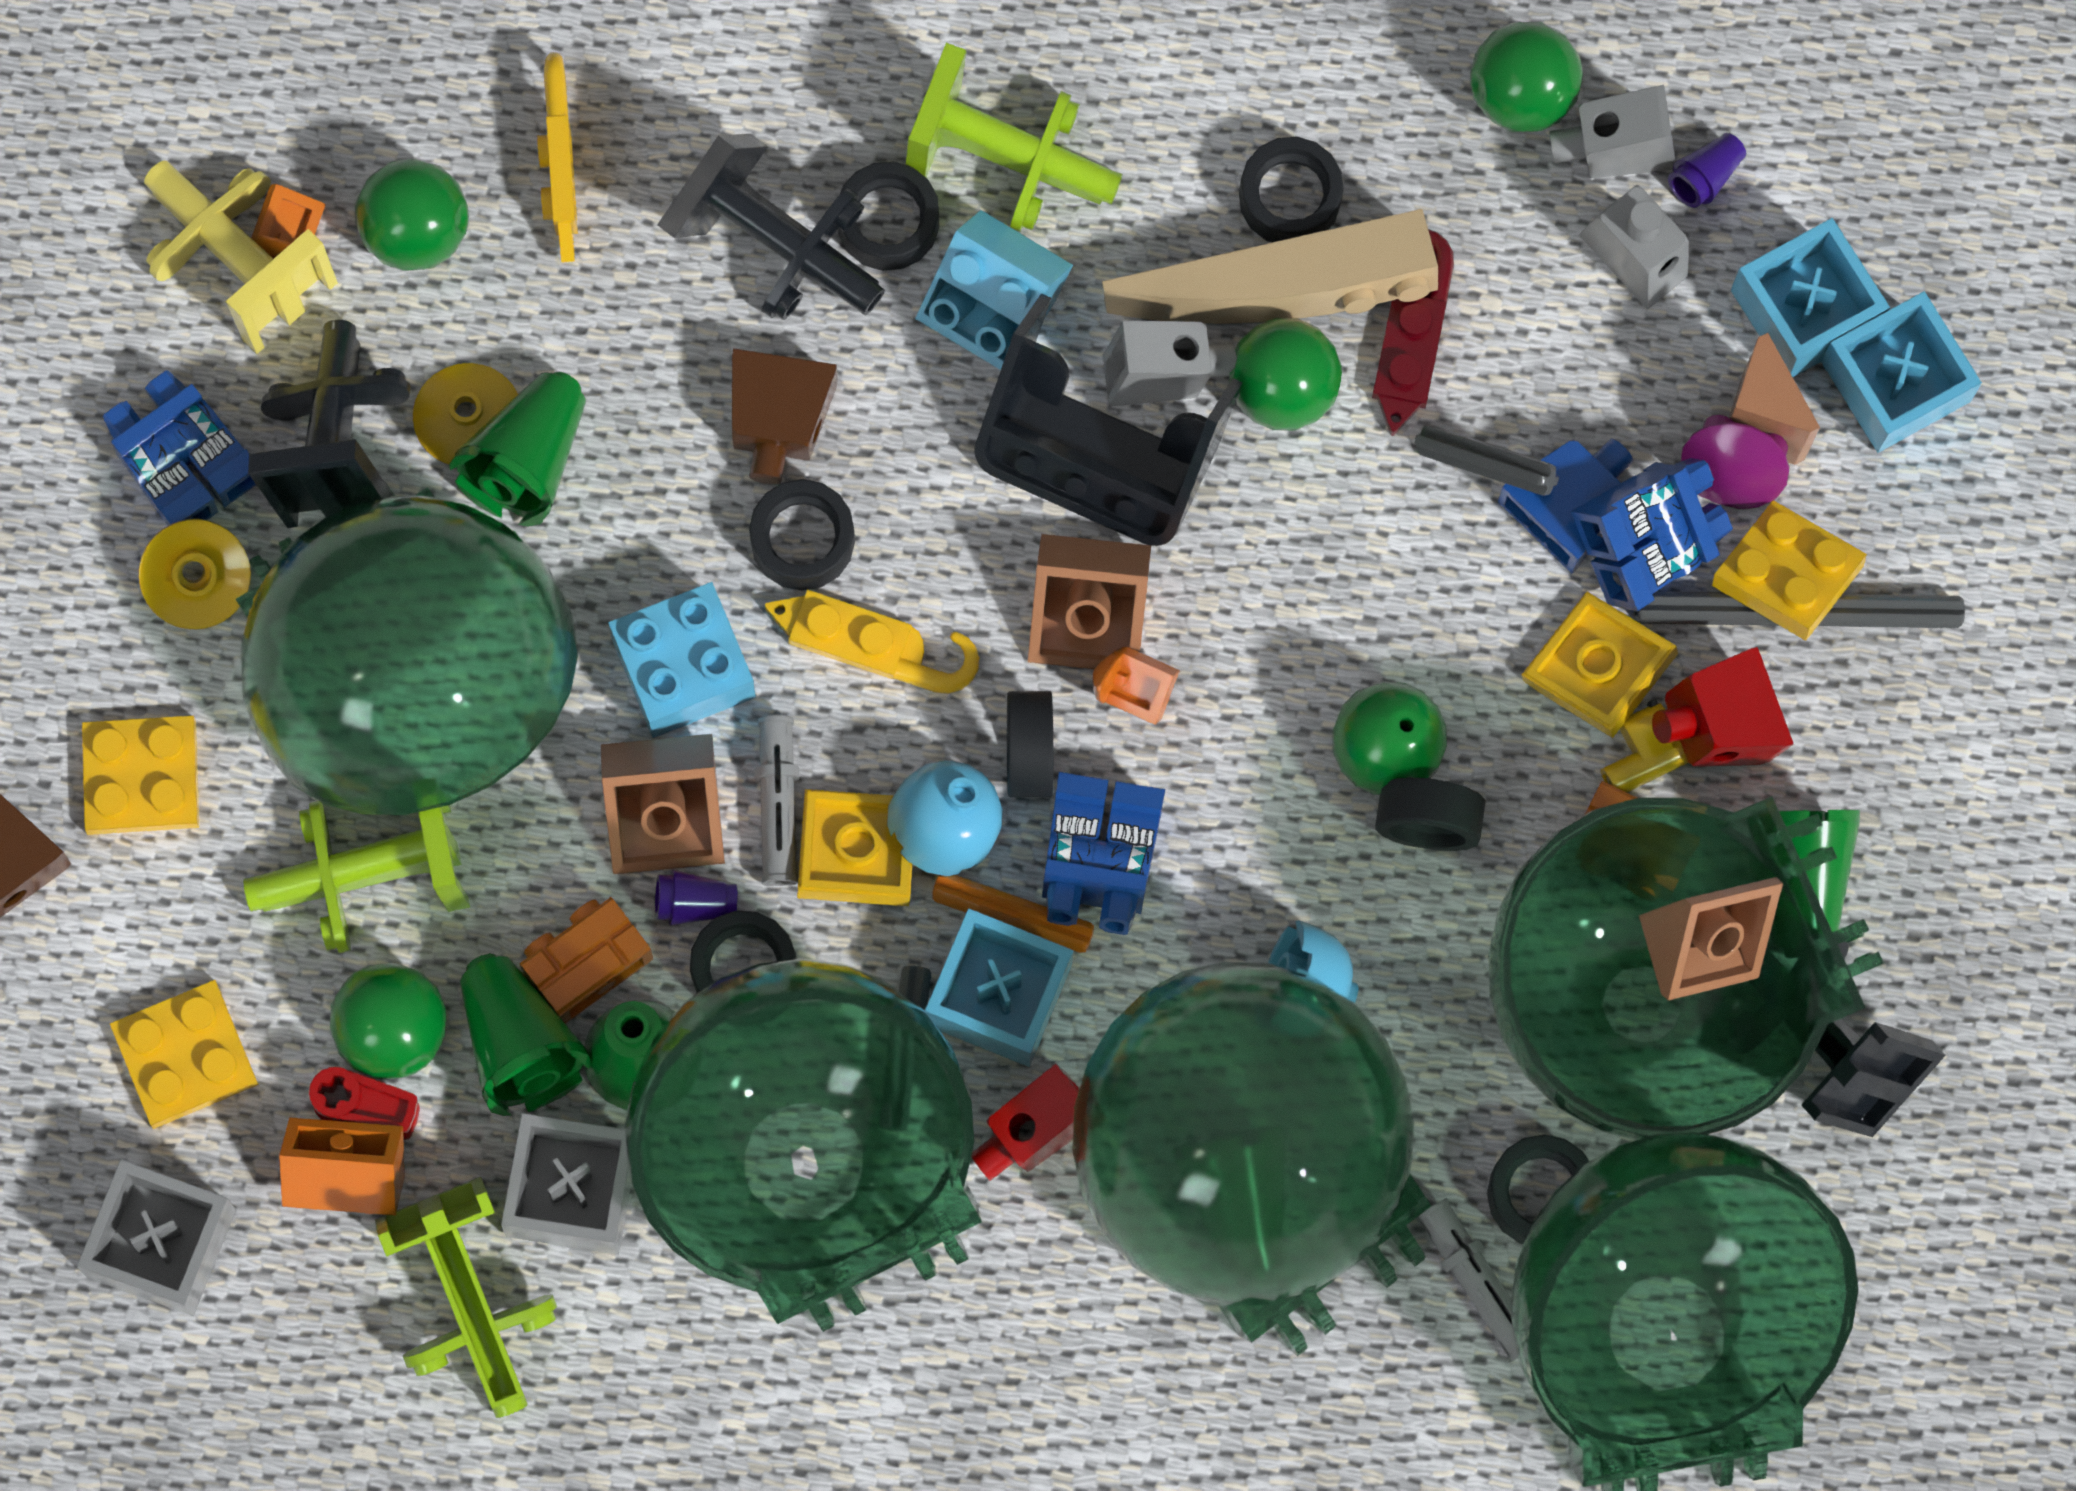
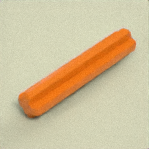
(1010, 909)

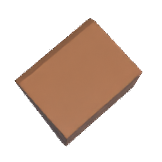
(1773, 401)
(1711, 938)

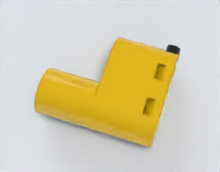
(1648, 757)

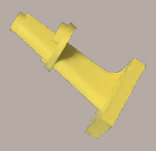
(270, 284)

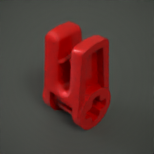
(368, 1102)

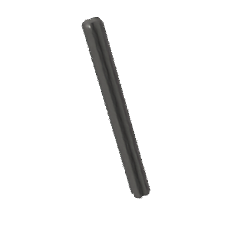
(1848, 611)

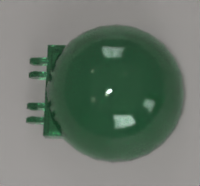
(404, 654)
(1583, 994)
(790, 1063)
(1248, 1143)
(1693, 1243)

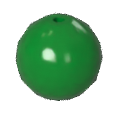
(1526, 76)
(411, 215)
(1286, 374)
(1388, 735)
(388, 1021)

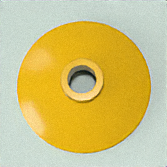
(434, 410)
(199, 601)

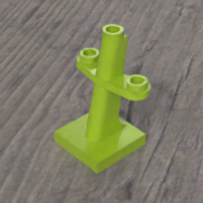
(950, 123)
(413, 853)
(437, 1224)

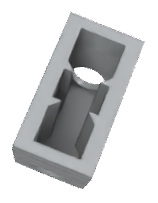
(1619, 135)
(1636, 242)
(1162, 361)

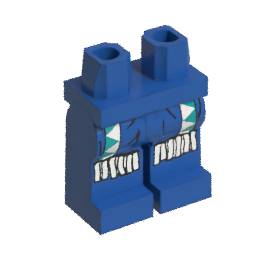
(171, 438)
(1651, 530)
(1094, 870)

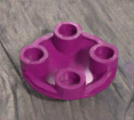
(1744, 461)

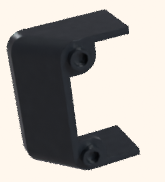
(1087, 457)

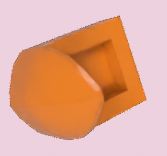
(285, 218)
(1134, 683)

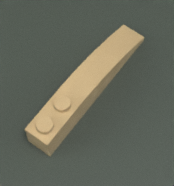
(1288, 278)

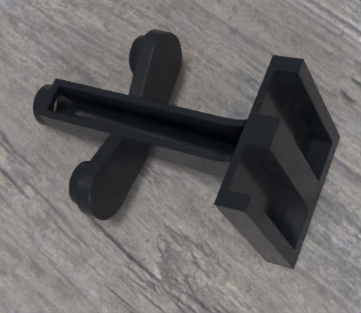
(721, 188)
(331, 467)
(1868, 1074)

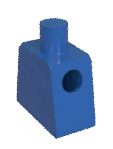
(1580, 480)

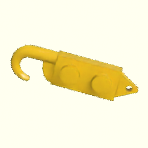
(557, 154)
(869, 641)

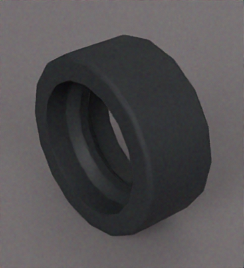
(1285, 151)
(917, 246)
(792, 494)
(1030, 744)
(1430, 814)
(731, 925)
(1516, 1155)

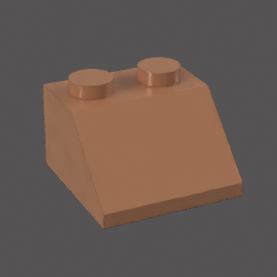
(1087, 600)
(662, 803)

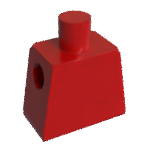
(1725, 715)
(1045, 1101)

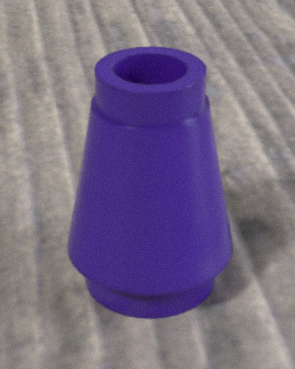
(1706, 170)
(692, 898)

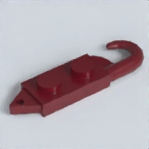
(1412, 345)

